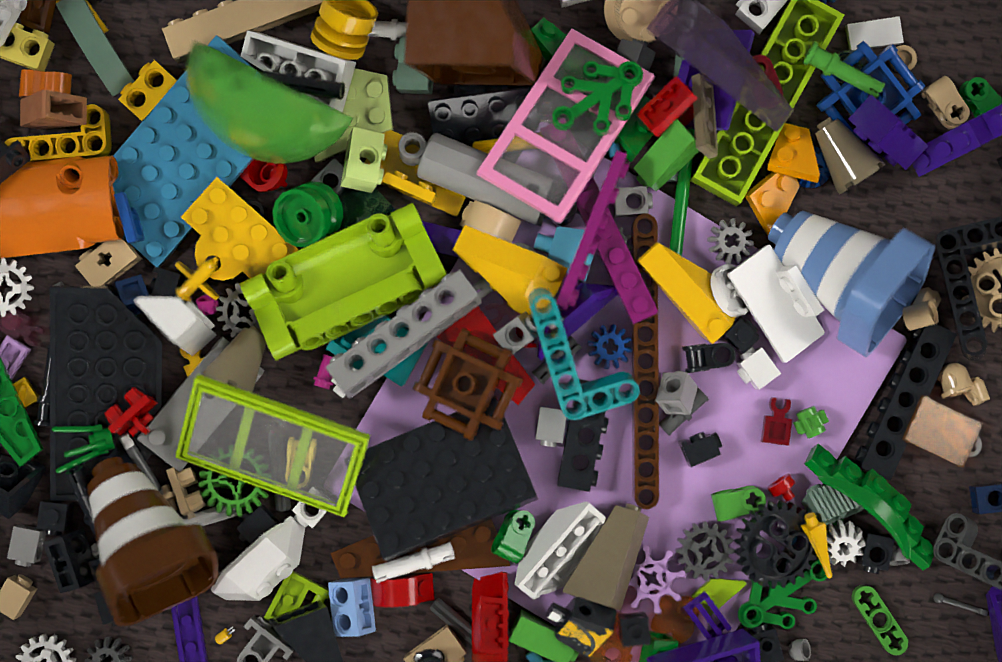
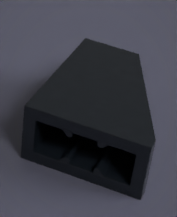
(309, 632)

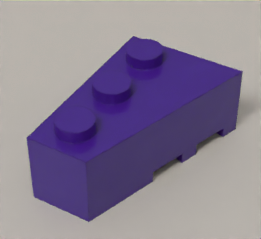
(887, 133)

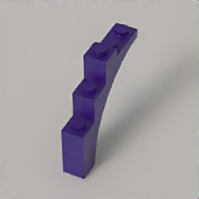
(960, 141)

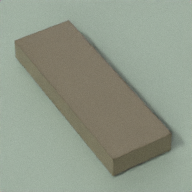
(704, 116)

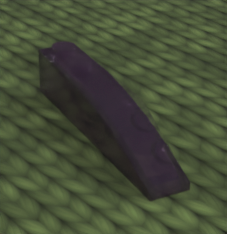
(719, 56)

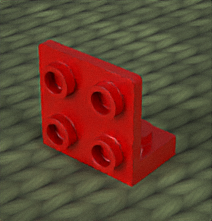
(671, 103)

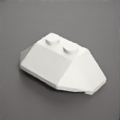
(558, 549)
(262, 564)

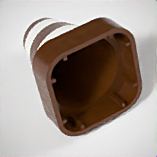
(144, 545)

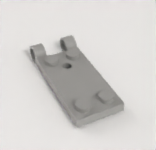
(168, 422)

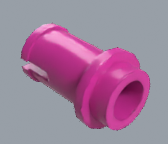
(323, 377)

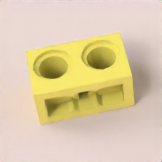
(20, 50)

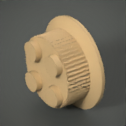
(631, 17)

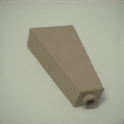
(610, 559)

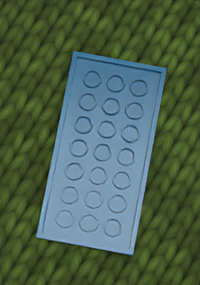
(171, 165)

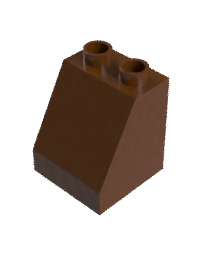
(471, 43)

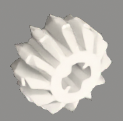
(851, 546)

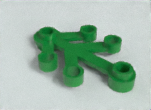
(599, 93)
(779, 597)

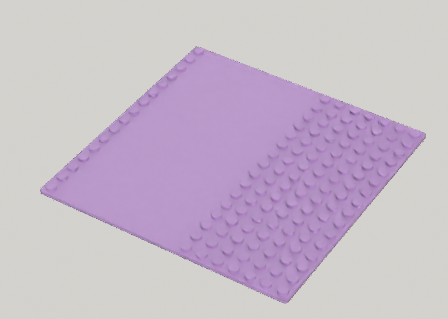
(819, 376)

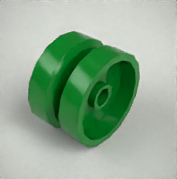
(307, 214)

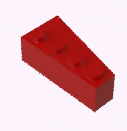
(482, 328)

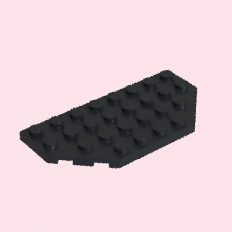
(94, 360)

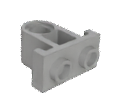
(264, 642)

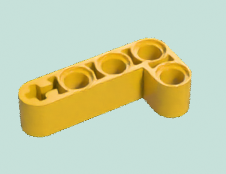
(83, 140)

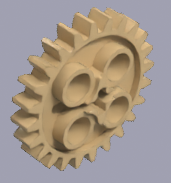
(987, 299)

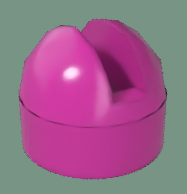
(207, 305)

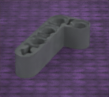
(962, 549)

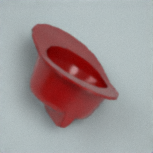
(265, 176)

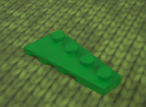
(16, 429)

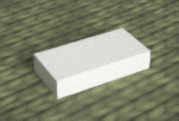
(875, 33)

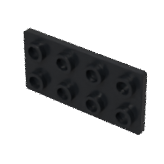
(475, 112)

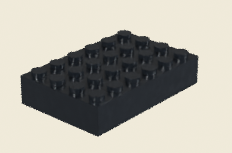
(440, 483)

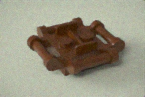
(467, 384)

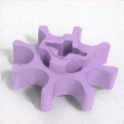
(660, 568)

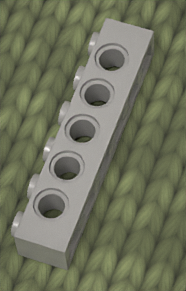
(398, 348)

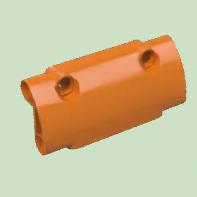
(48, 215)

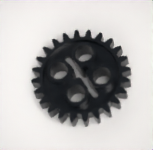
(762, 565)

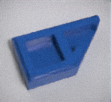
(129, 219)

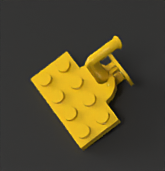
(232, 234)

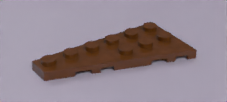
(470, 547)

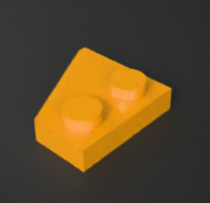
(794, 154)
(772, 198)

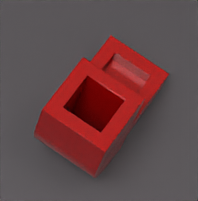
(403, 590)

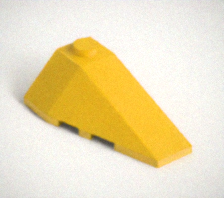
(688, 289)

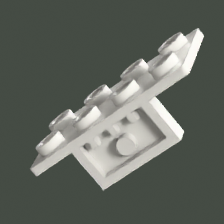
(779, 302)

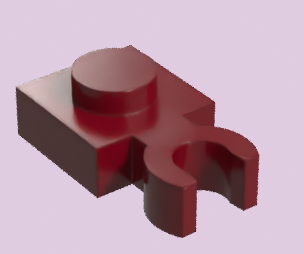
(777, 428)

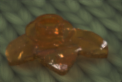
(673, 619)

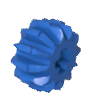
(617, 341)

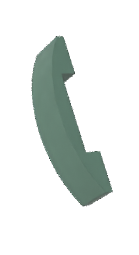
(95, 44)

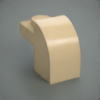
(490, 221)

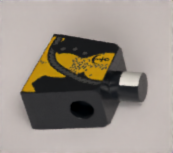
(582, 624)

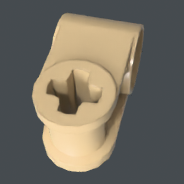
(945, 100)

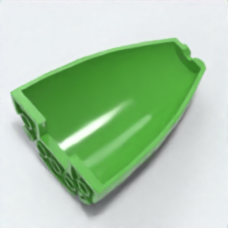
(256, 113)

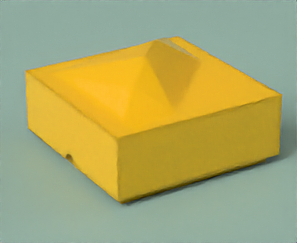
(26, 392)

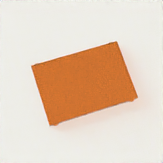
(942, 431)

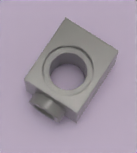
(621, 208)
(508, 338)
(676, 393)
(550, 426)
(26, 545)

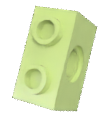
(356, 173)

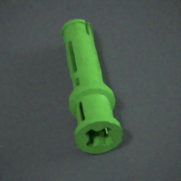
(832, 64)

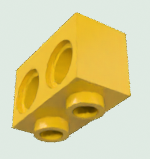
(144, 86)

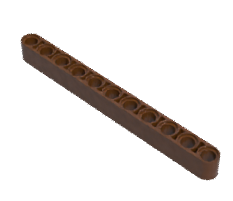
(651, 375)

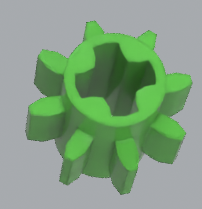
(811, 422)

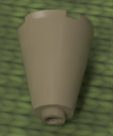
(845, 154)
(240, 360)

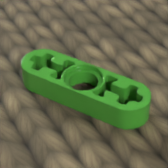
(897, 632)

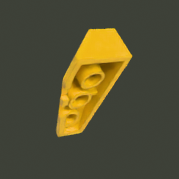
(509, 268)

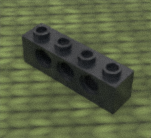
(587, 477)

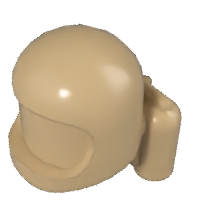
(956, 381)

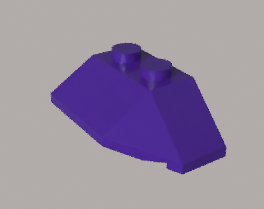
(589, 301)

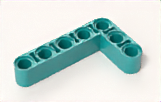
(565, 366)

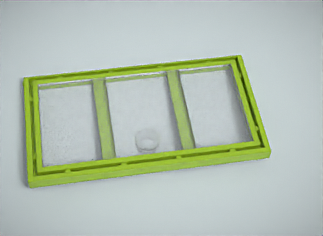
(271, 445)

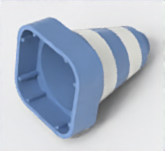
(854, 273)

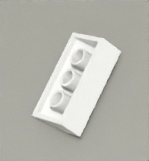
(179, 321)

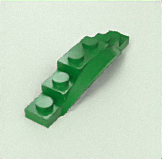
(877, 498)

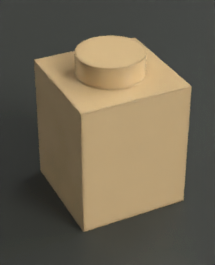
(16, 595)

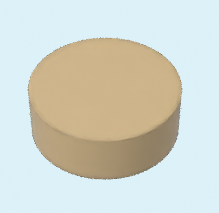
(908, 56)

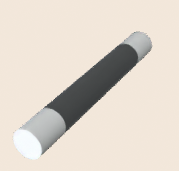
(138, 459)

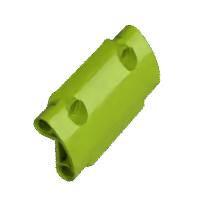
(343, 282)

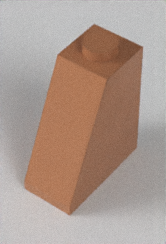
(52, 110)

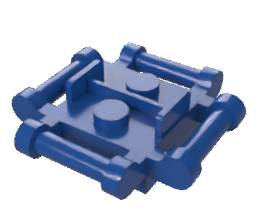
(893, 94)

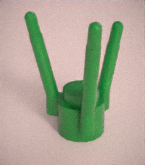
(100, 443)

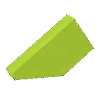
(719, 591)

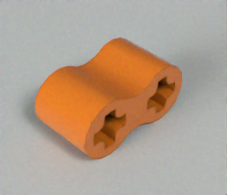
(35, 81)

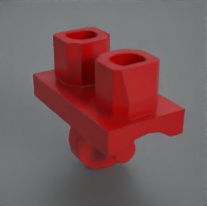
(125, 421)

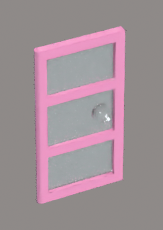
(552, 165)

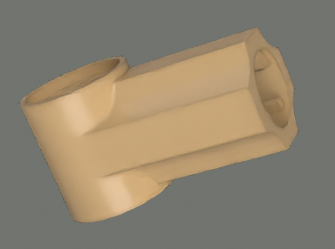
(923, 310)

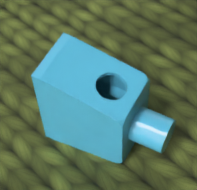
(562, 246)

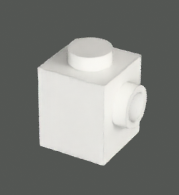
(757, 368)

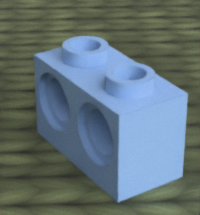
(351, 607)

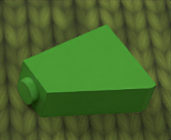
(666, 156)
(539, 638)

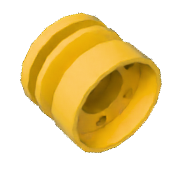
(344, 27)

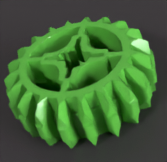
(238, 502)

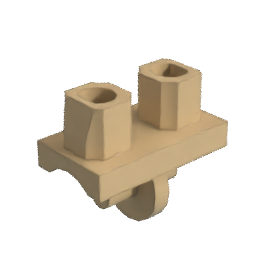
(179, 481)

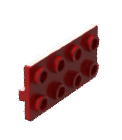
(490, 618)

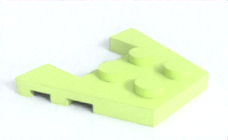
(368, 106)

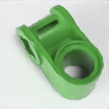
(733, 504)

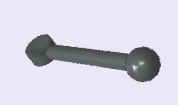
(939, 598)

